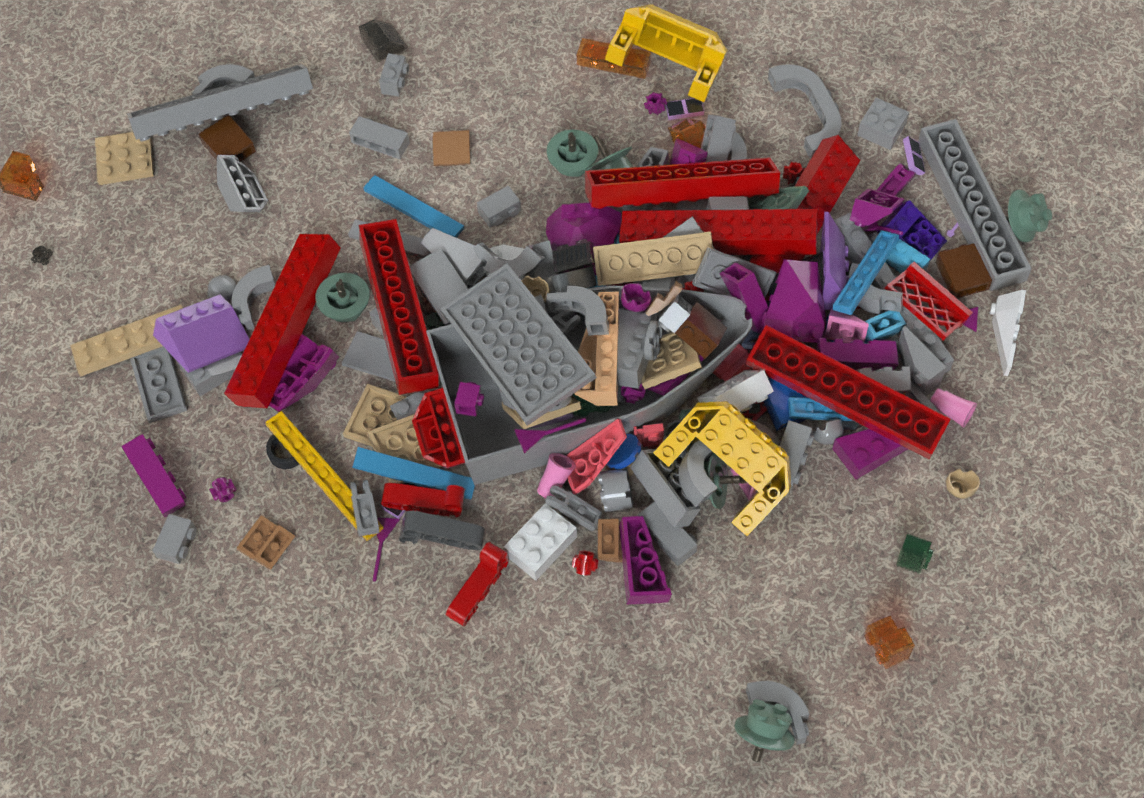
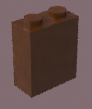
(227, 139)
(963, 270)
(701, 330)

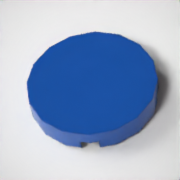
(625, 453)

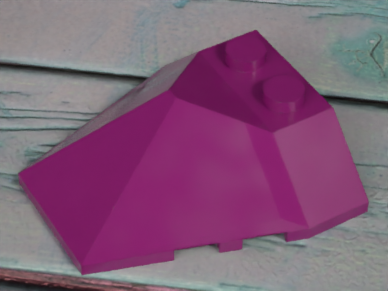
(581, 222)
(797, 302)
(303, 373)

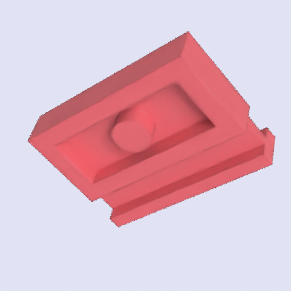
(732, 363)
(650, 435)

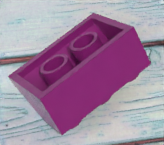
(873, 206)

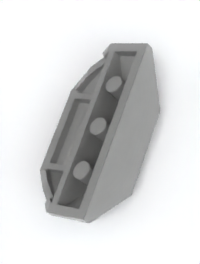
(239, 185)

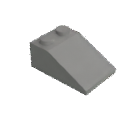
(925, 367)
(212, 375)

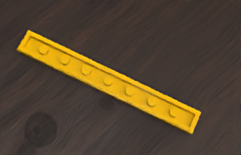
(315, 466)

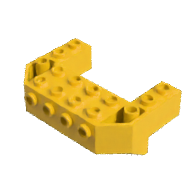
(672, 39)
(741, 448)

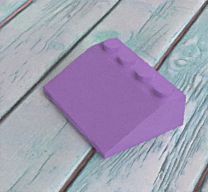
(834, 261)
(201, 333)

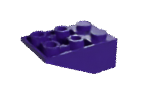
(916, 229)

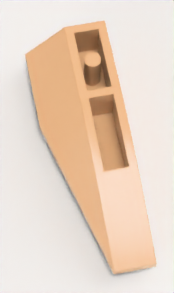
(601, 356)

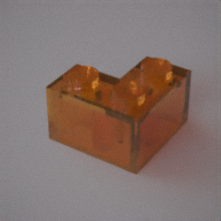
(688, 131)
(19, 177)
(889, 642)

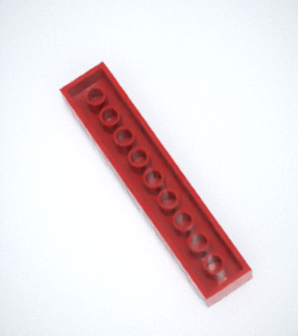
(825, 179)
(681, 182)
(732, 230)
(398, 307)
(282, 321)
(848, 392)

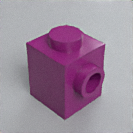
(468, 398)

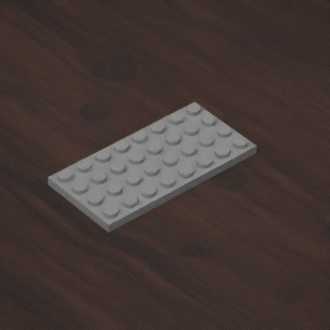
(518, 344)

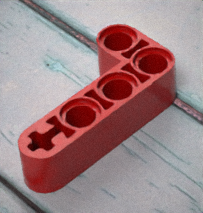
(424, 499)
(477, 586)

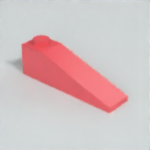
(594, 455)

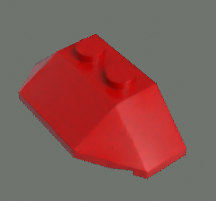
(437, 431)

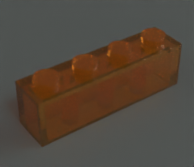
(593, 55)

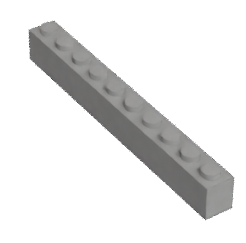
(858, 246)

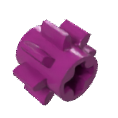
(655, 103)
(633, 394)
(222, 489)

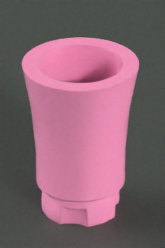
(953, 406)
(556, 473)

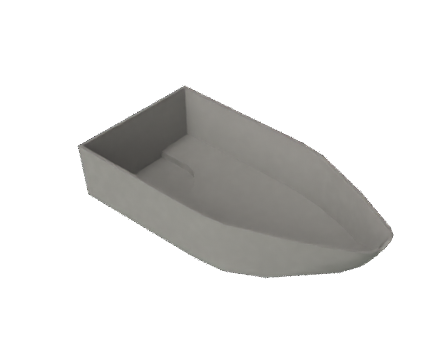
(490, 439)

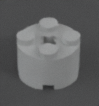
(616, 490)

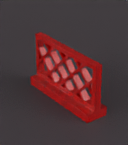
(934, 295)

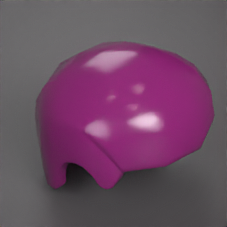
(634, 297)

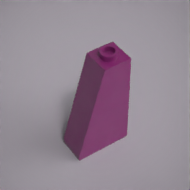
(744, 286)

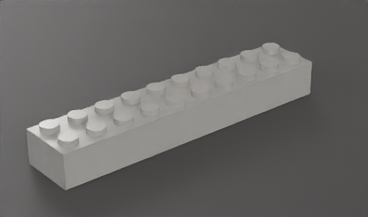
(219, 101)
(974, 203)

